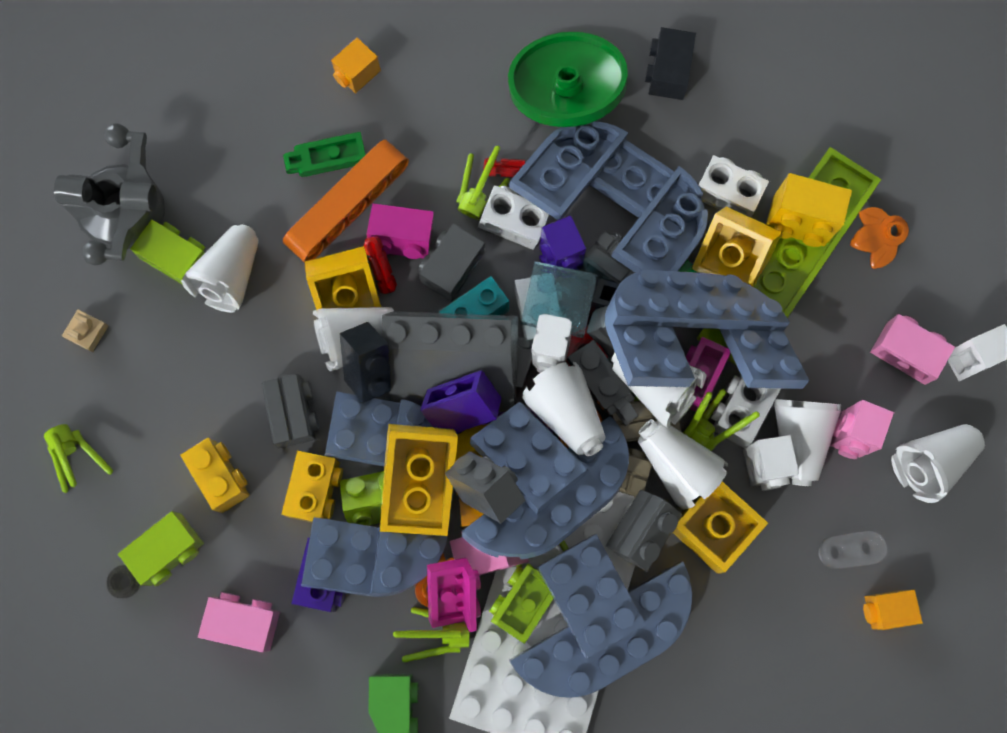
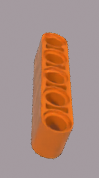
(345, 201)

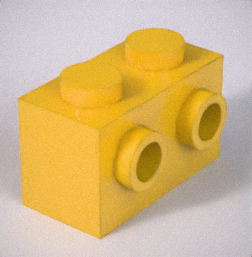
(215, 475)
(312, 487)

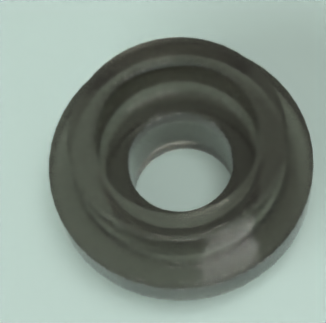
(114, 585)

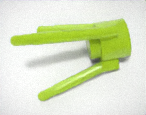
(473, 202)
(703, 431)
(61, 444)
(454, 634)

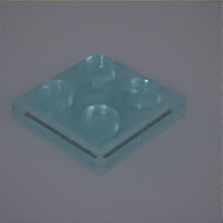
(560, 294)

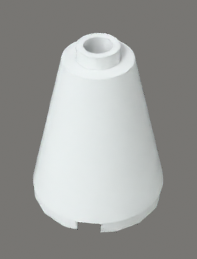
(224, 269)
(337, 320)
(665, 403)
(567, 407)
(811, 434)
(937, 461)
(681, 463)

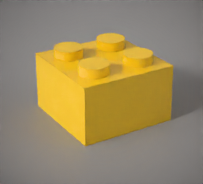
(808, 210)
(719, 528)

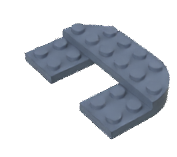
(600, 156)
(655, 301)
(359, 556)

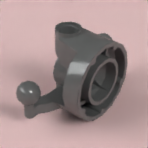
(113, 226)

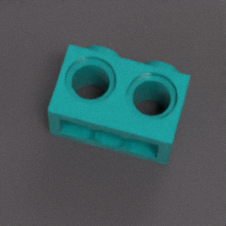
(482, 300)

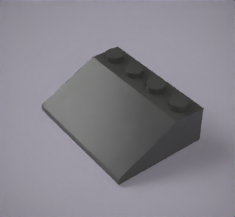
(447, 346)

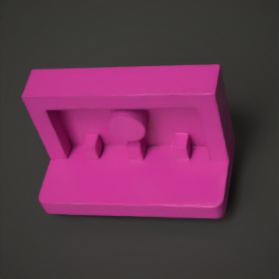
(453, 593)

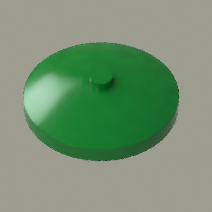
(568, 79)

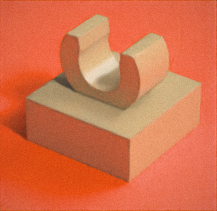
(85, 330)

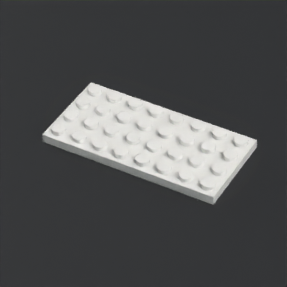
(491, 690)

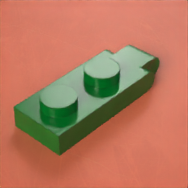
(325, 155)

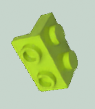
(362, 498)
(523, 605)

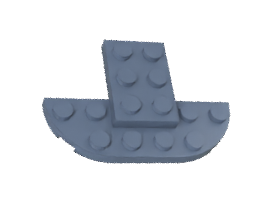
(556, 482)
(607, 625)

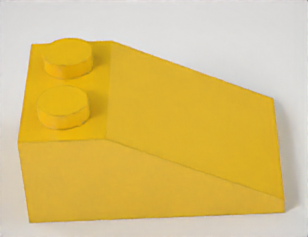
(415, 482)

